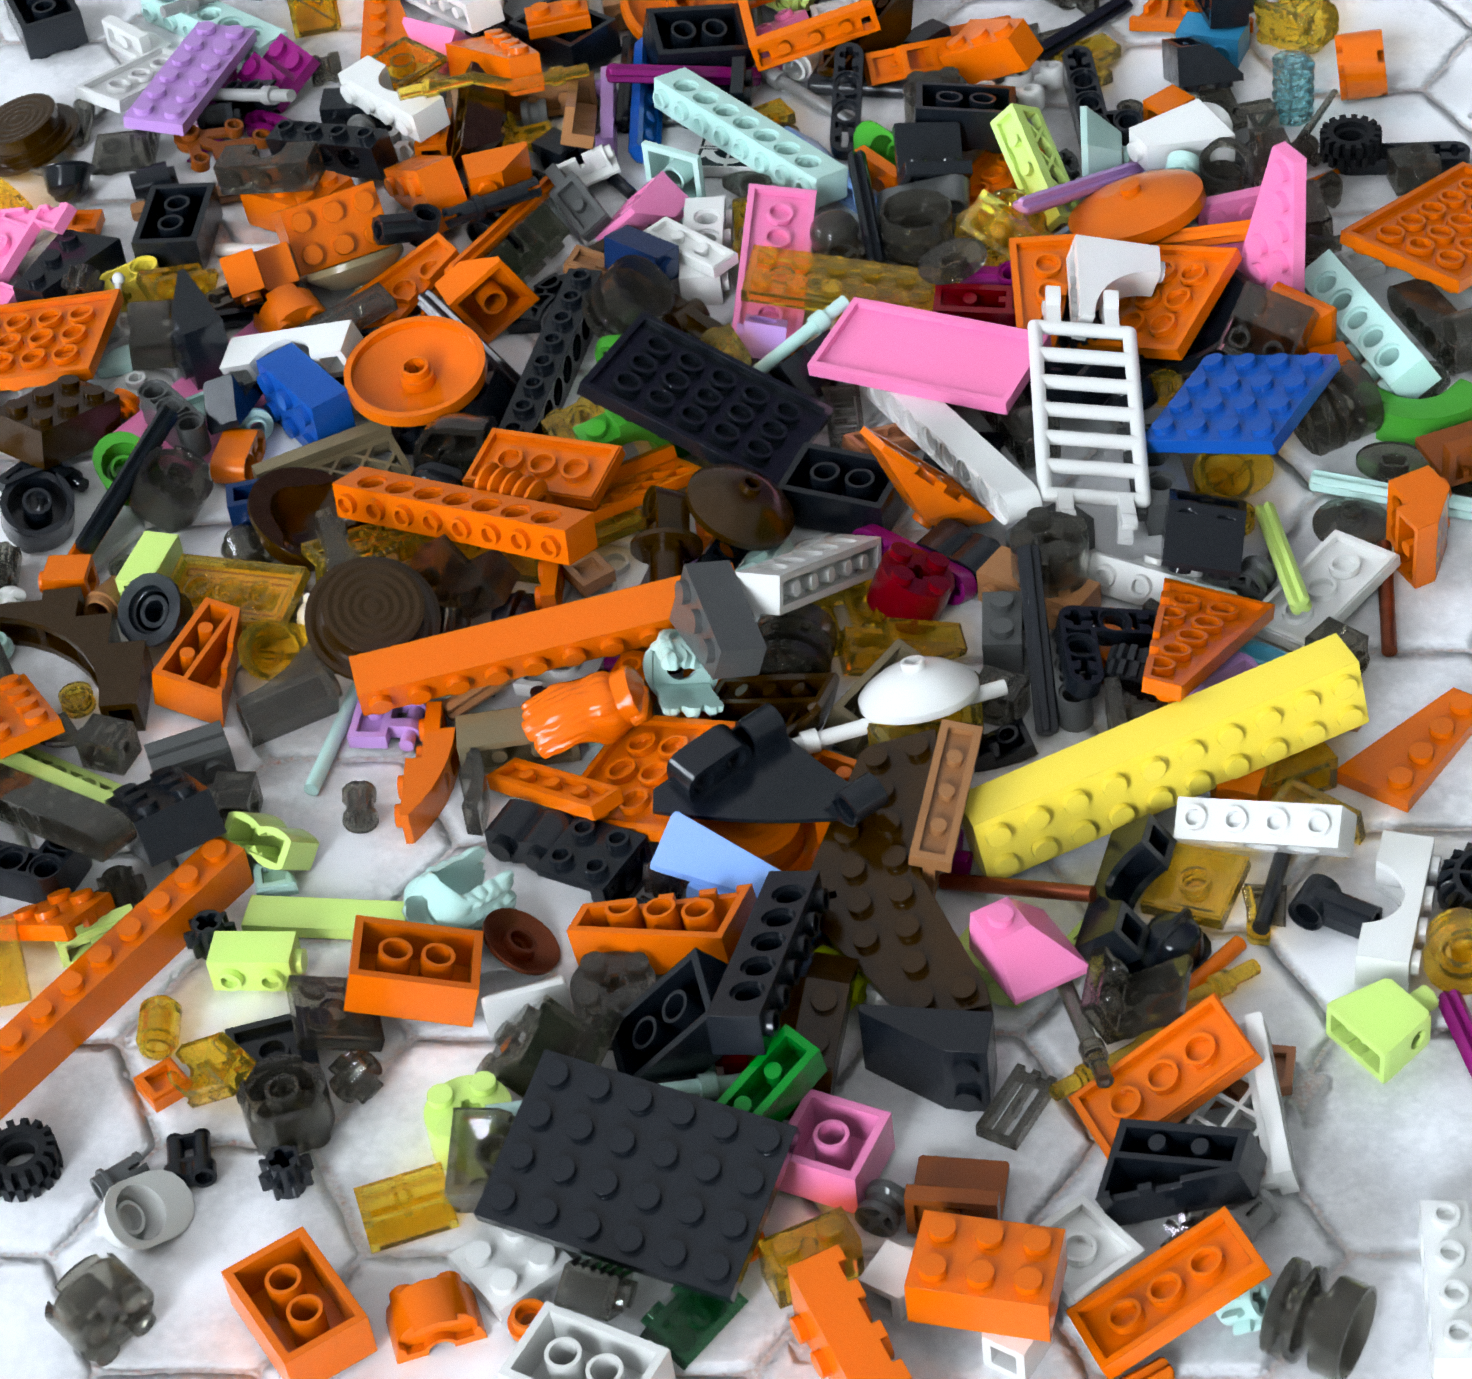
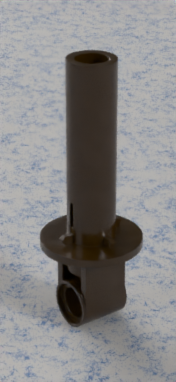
(666, 536)

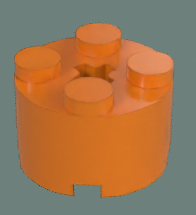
(1361, 64)

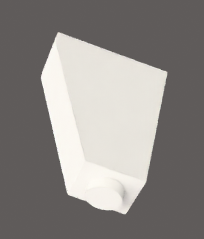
(1182, 128)

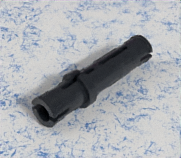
(479, 206)

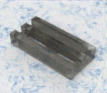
(1001, 1100)

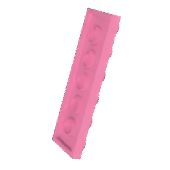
(776, 219)

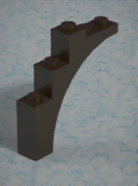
(90, 643)

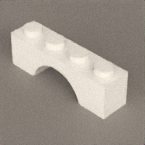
(371, 89)
(324, 343)
(1404, 874)
(885, 1297)

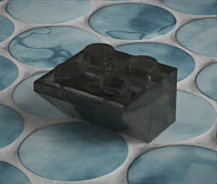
(1267, 324)

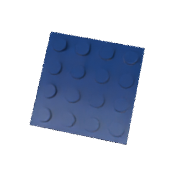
(1241, 403)

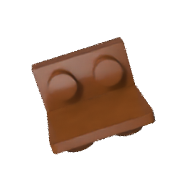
(1449, 452)
(956, 1187)

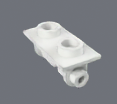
(598, 165)

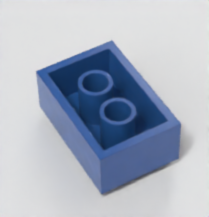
(303, 396)

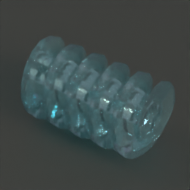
(1293, 87)

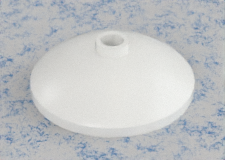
(918, 691)

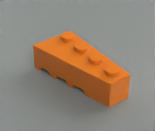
(497, 55)

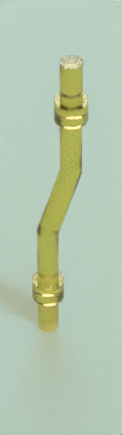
(431, 86)
(1221, 982)

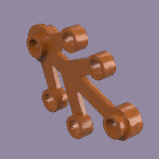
(199, 139)

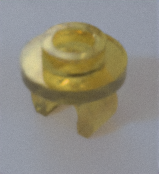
(1166, 384)

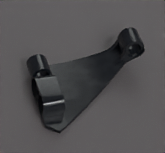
(761, 778)

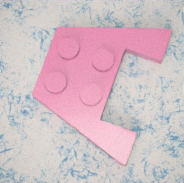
(18, 236)

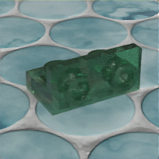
(688, 1323)

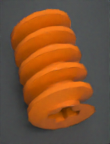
(512, 483)

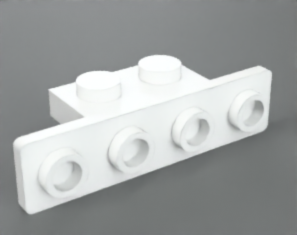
(1140, 578)

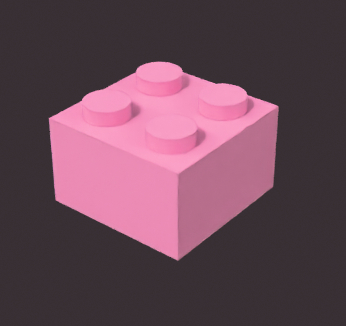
(837, 1150)

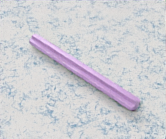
(1073, 189)

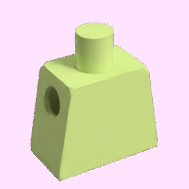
(1382, 1025)

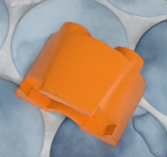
(287, 308)
(431, 1314)

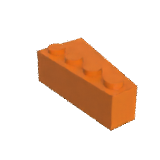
(664, 926)
(838, 1322)

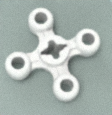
(1029, 85)

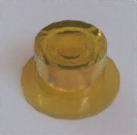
(1449, 950)

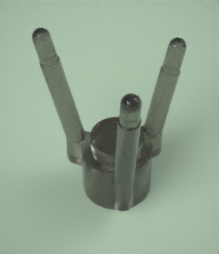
(1307, 143)

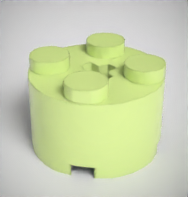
(460, 1092)

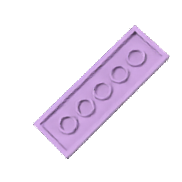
(190, 78)

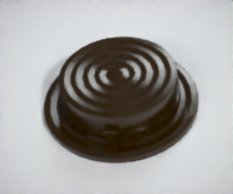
(34, 132)
(285, 507)
(366, 608)

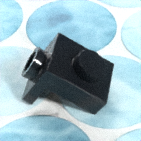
(216, 115)

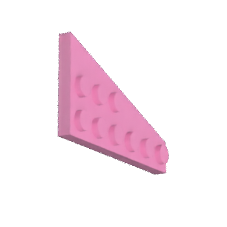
(1278, 224)

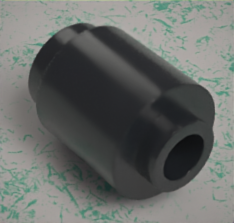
(152, 175)

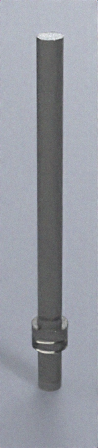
(1091, 1048)

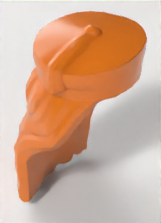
(586, 710)

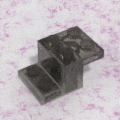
(550, 1028)

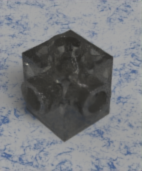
(1411, 166)

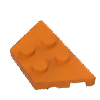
(1165, 16)
(60, 914)

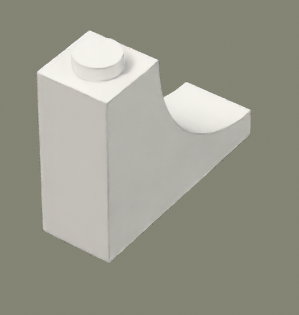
(1109, 265)

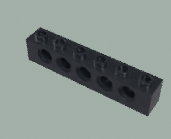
(766, 963)

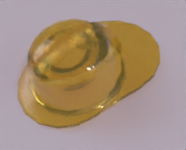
(1232, 474)
(270, 646)

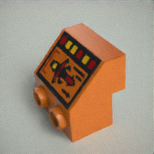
(1418, 523)

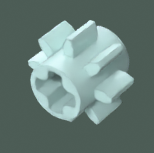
(1246, 1310)

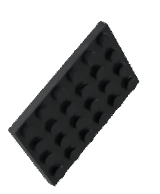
(703, 399)
(638, 1175)

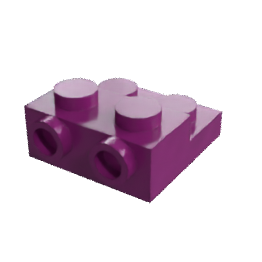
(283, 62)

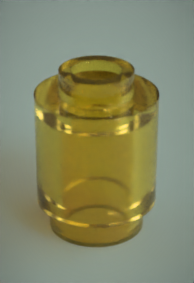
(158, 1027)

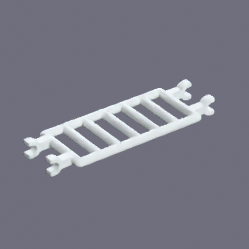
(1134, 413)

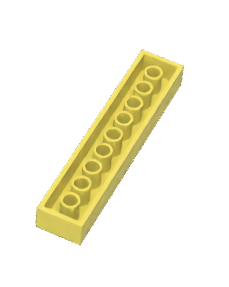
(1163, 756)

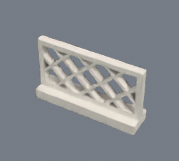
(1268, 1110)

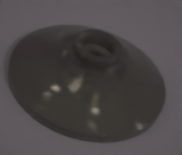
(952, 261)
(1389, 460)
(1352, 516)

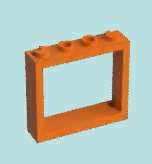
(807, 35)

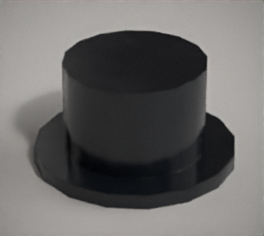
(153, 610)

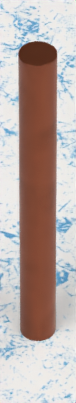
(1387, 611)
(1018, 887)

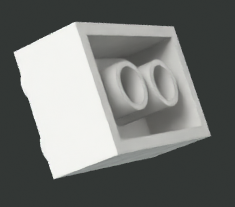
(579, 1347)

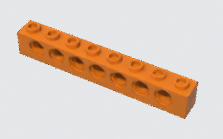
(466, 515)

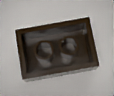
(57, 421)

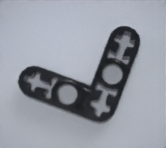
(1076, 630)

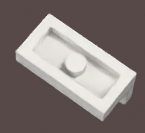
(129, 38)
(507, 1003)

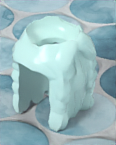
(677, 695)
(455, 892)

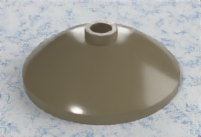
(357, 271)

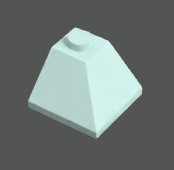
(1099, 143)
(679, 165)

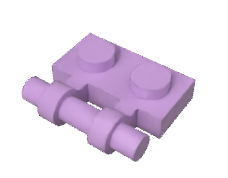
(377, 730)

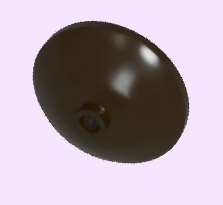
(740, 506)

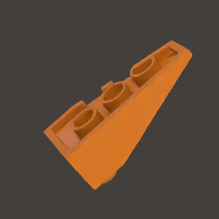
(924, 487)

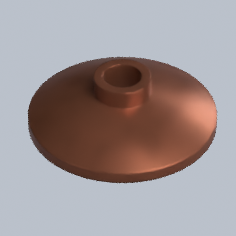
(520, 941)

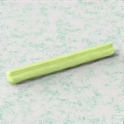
(1283, 558)

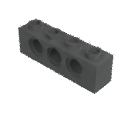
(1165, 472)

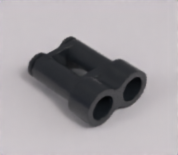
(194, 1170)

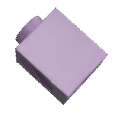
(761, 334)

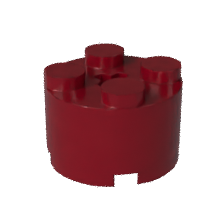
(911, 584)

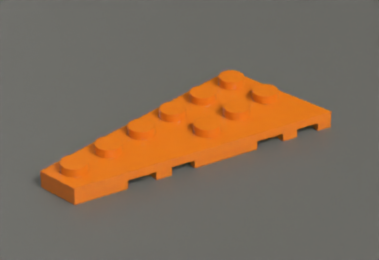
(1197, 634)

